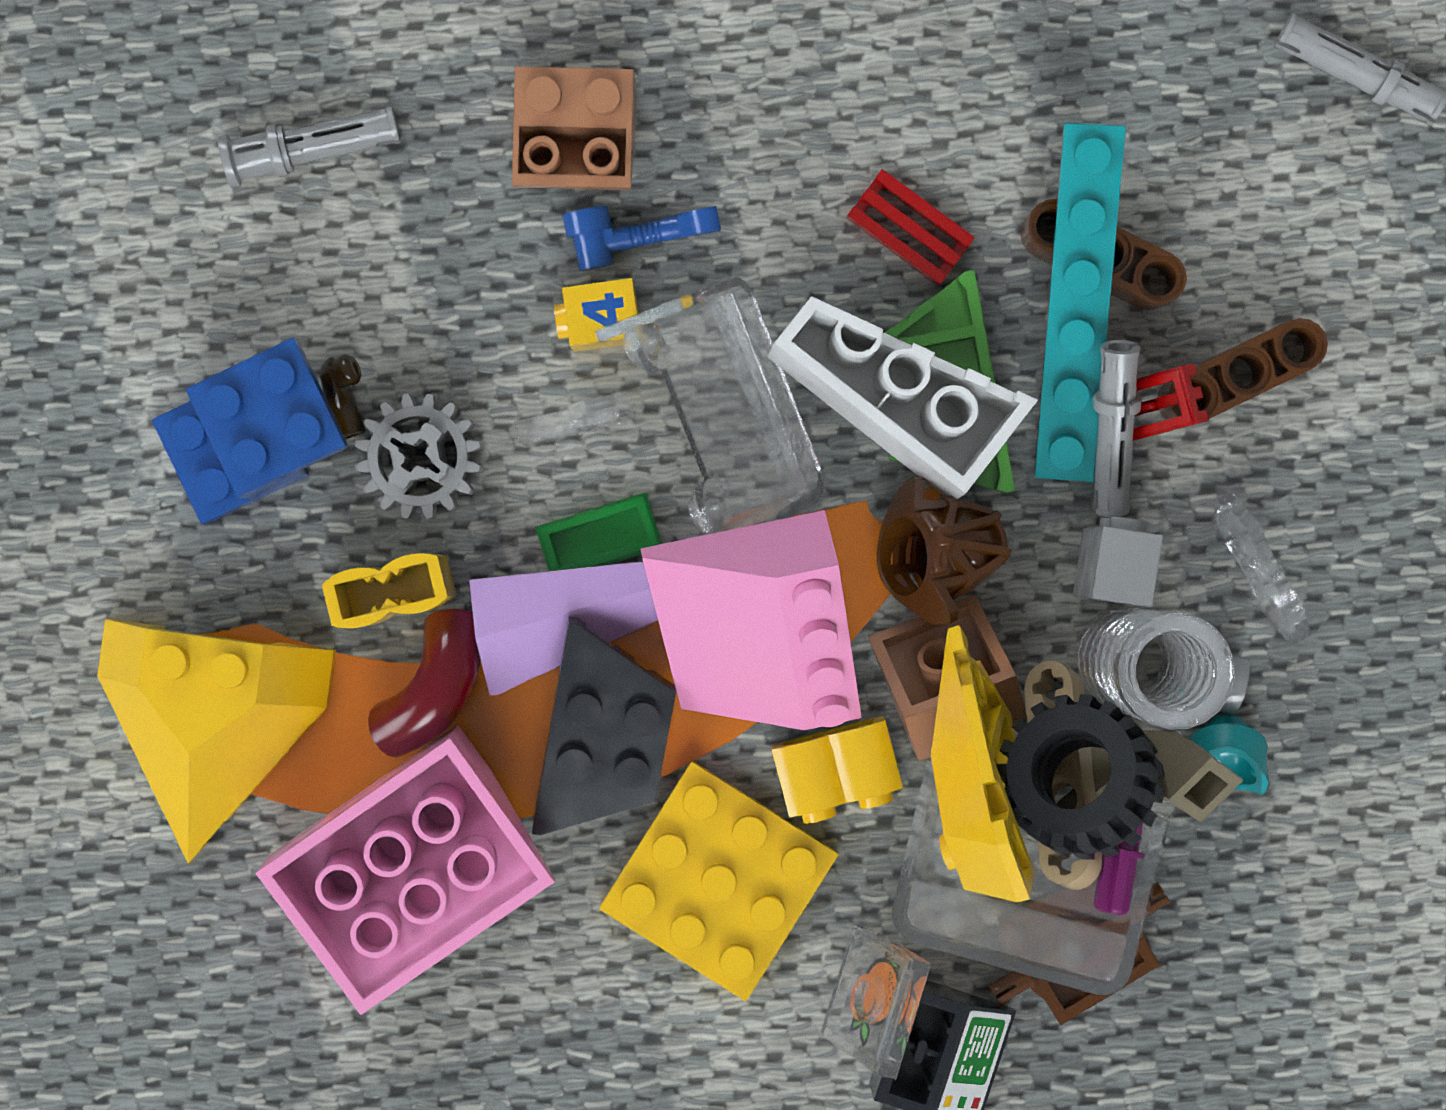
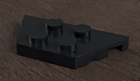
(602, 734)

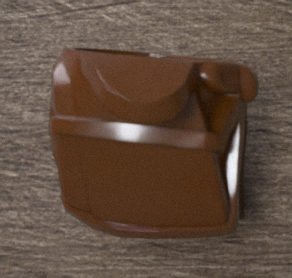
(962, 549)

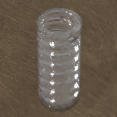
(1192, 672)

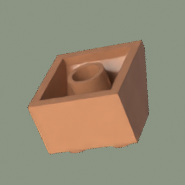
(913, 663)

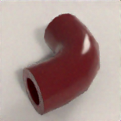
(436, 691)

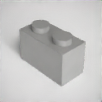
(1118, 562)

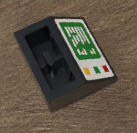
(948, 1053)

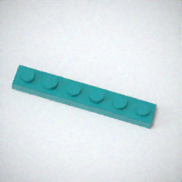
(1079, 299)

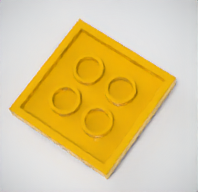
(718, 880)

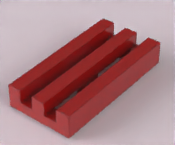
(925, 210)
(1184, 396)

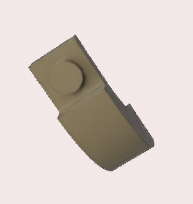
(1191, 780)

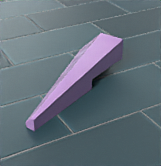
(525, 616)

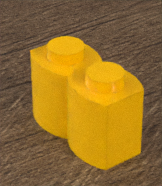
(376, 594)
(837, 769)

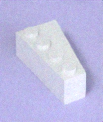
(901, 396)

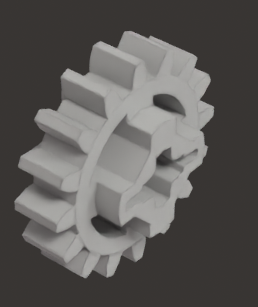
(404, 479)

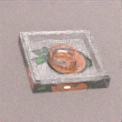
(875, 1000)

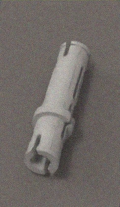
(1381, 79)
(1116, 409)

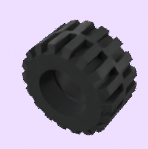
(1047, 742)

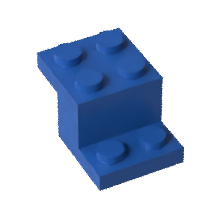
(249, 431)

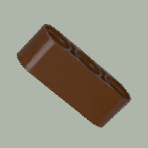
(1131, 258)
(1267, 363)

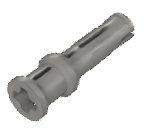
(280, 149)

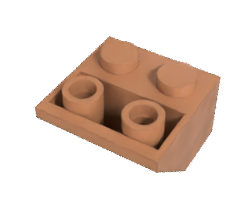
(574, 128)

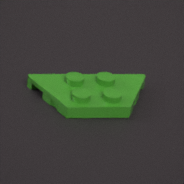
(955, 331)

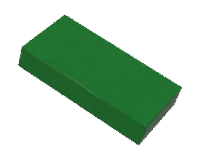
(599, 535)

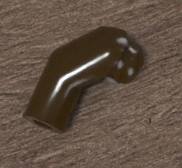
(335, 379)

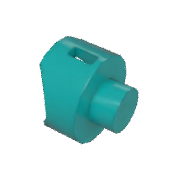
(1238, 748)

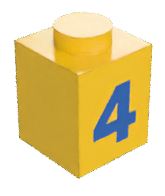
(593, 308)

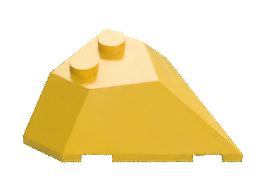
(209, 715)
(974, 809)

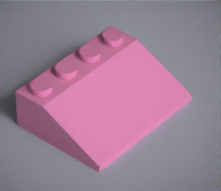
(757, 623)
(407, 870)

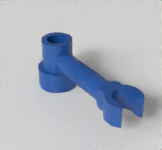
(597, 240)

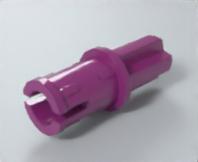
(1117, 878)

